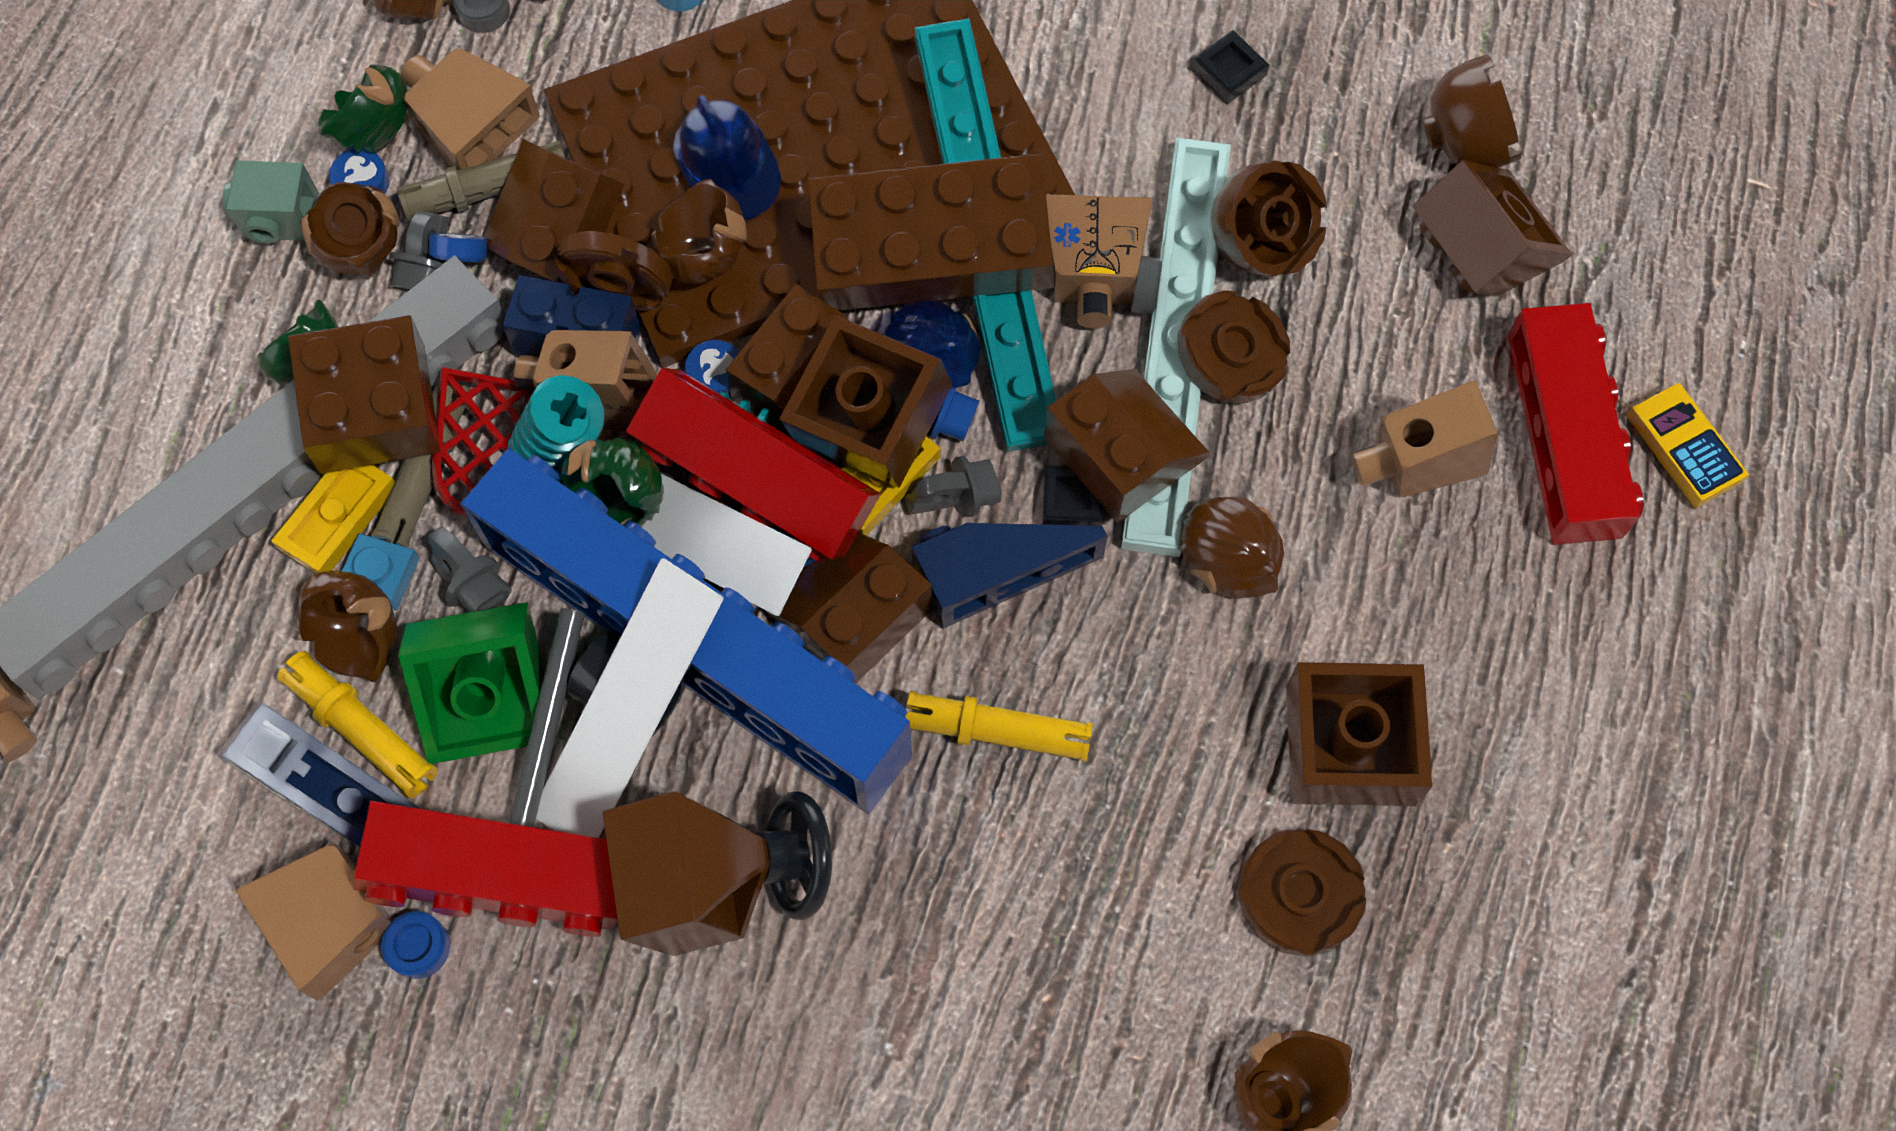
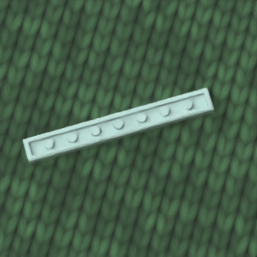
(1186, 278)

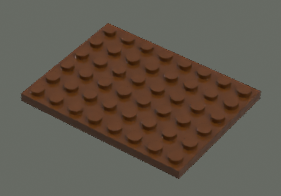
(833, 96)

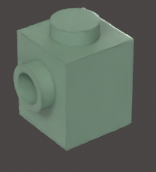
(269, 199)

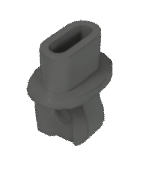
(416, 262)
(963, 487)
(471, 579)

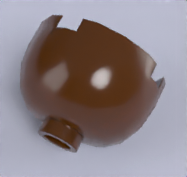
(1472, 117)
(1269, 218)

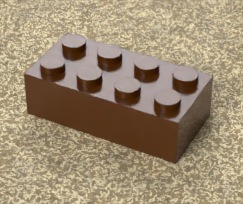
(931, 232)

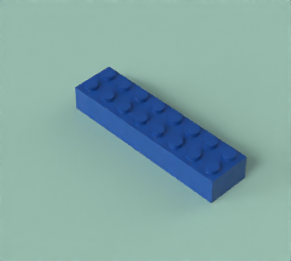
(742, 665)

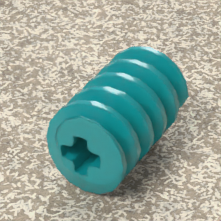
(558, 420)

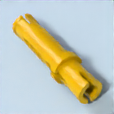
(339, 707)
(998, 725)

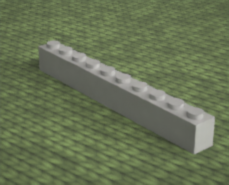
(208, 506)

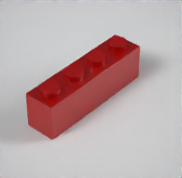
(1574, 424)
(751, 463)
(486, 867)

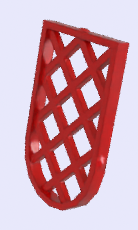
(488, 382)

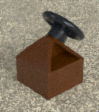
(695, 875)

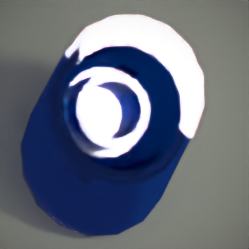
(728, 147)

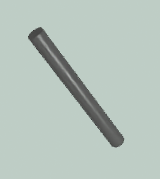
(547, 718)

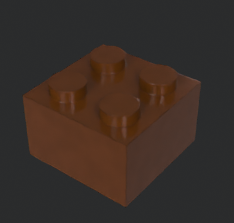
(364, 394)
(867, 400)
(1358, 734)

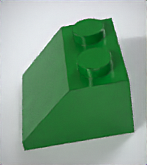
(473, 681)

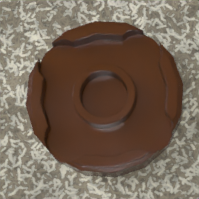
(614, 266)
(1233, 347)
(1302, 892)

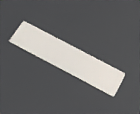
(728, 546)
(628, 701)

